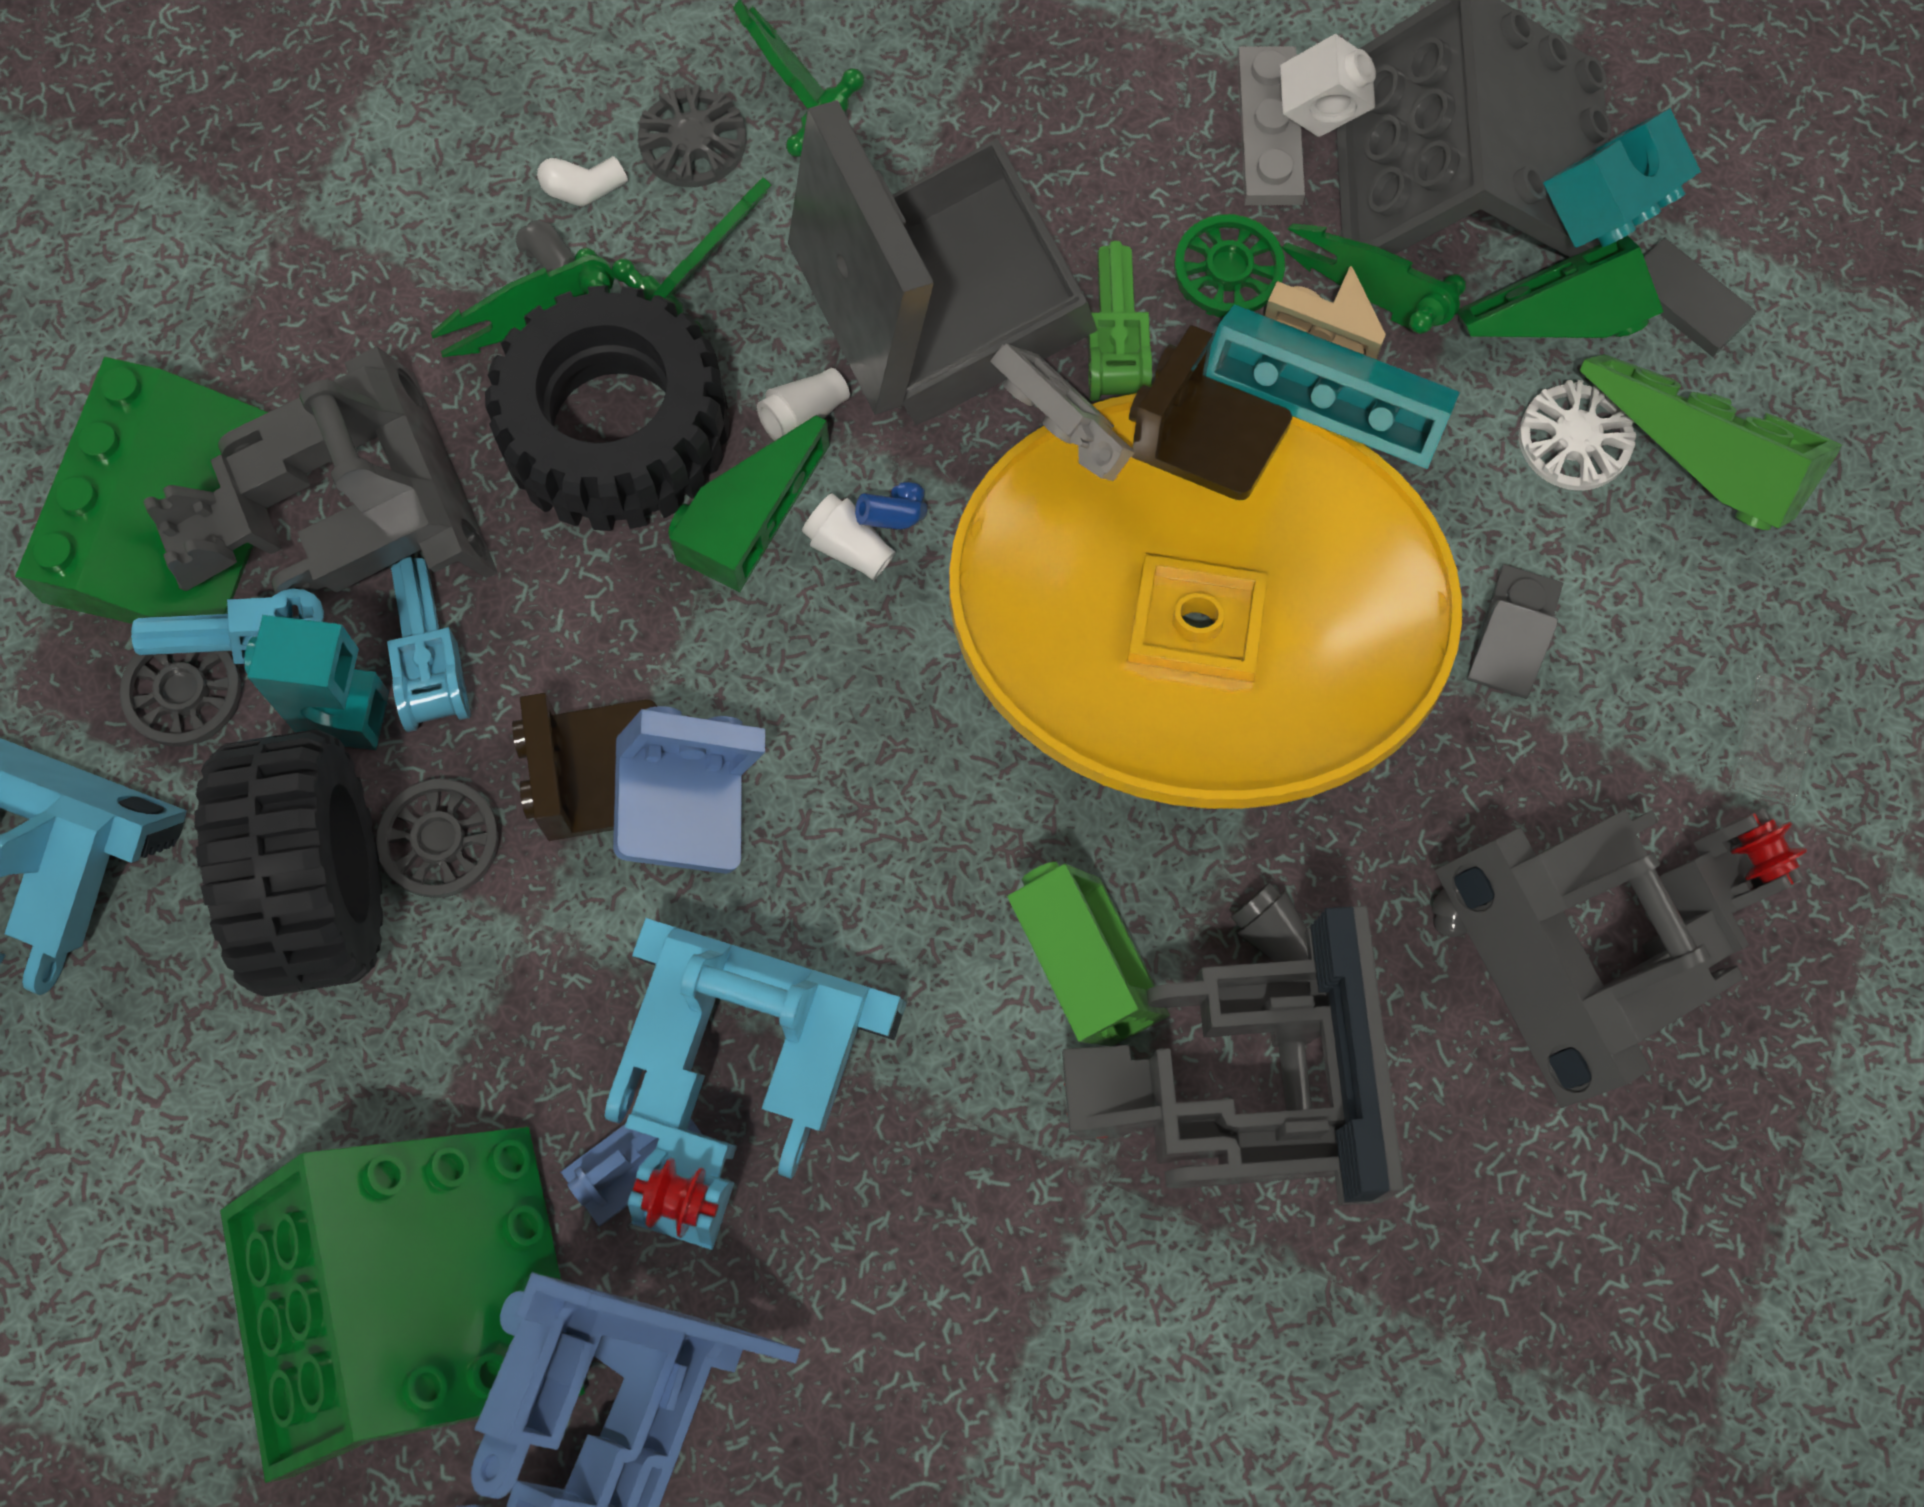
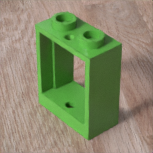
(1085, 953)

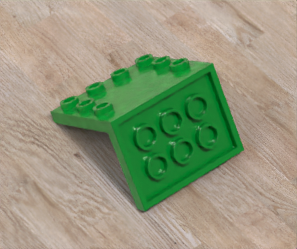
(381, 1287)

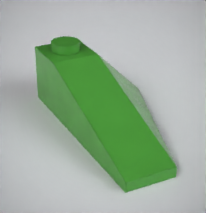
(1749, 464)

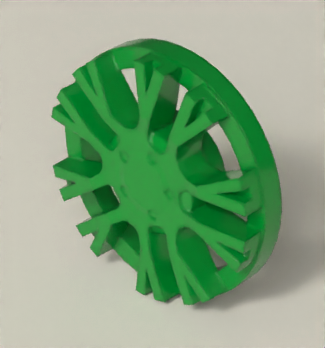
(1228, 264)

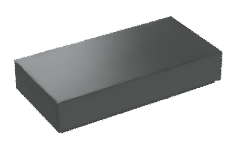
(1696, 299)

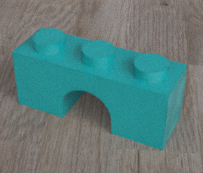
(1623, 181)
(312, 679)

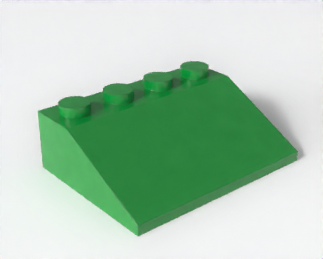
(94, 537)

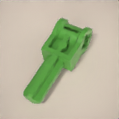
(1121, 345)

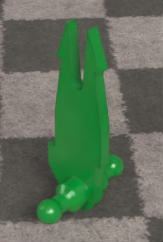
(794, 72)
(625, 271)
(1386, 278)
(513, 301)

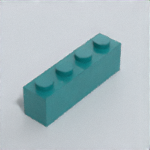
(1331, 385)

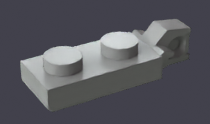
(1066, 410)

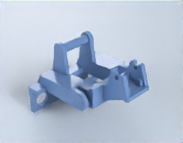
(533, 1396)

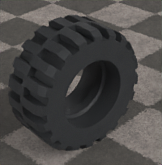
(593, 339)
(289, 863)

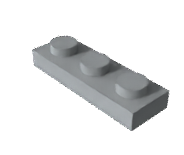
(1268, 138)

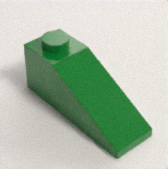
(1582, 297)
(744, 507)

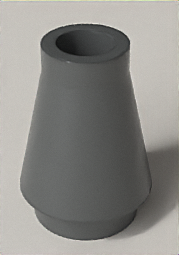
(1272, 925)

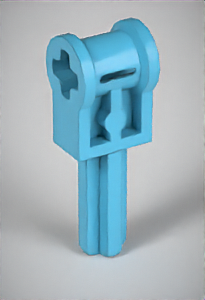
(221, 631)
(426, 658)

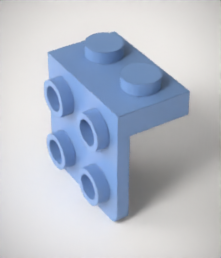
(682, 789)

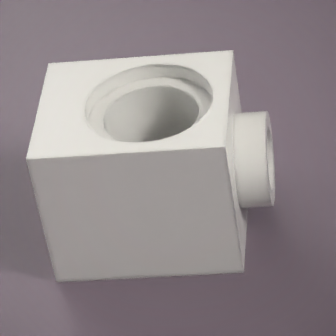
(1327, 85)

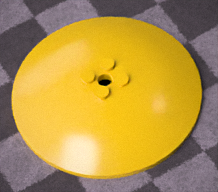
(1321, 595)

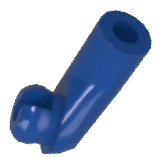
(894, 512)

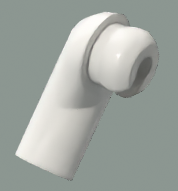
(577, 184)

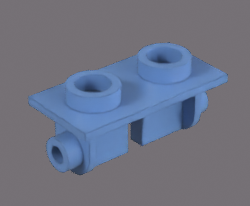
(608, 1171)

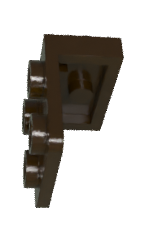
(1202, 425)
(570, 764)

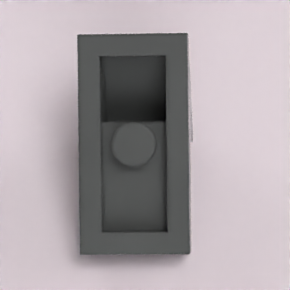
(1516, 631)

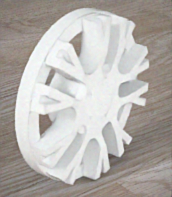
(1576, 436)

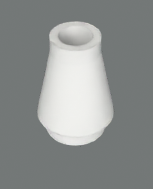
(800, 400)
(838, 535)

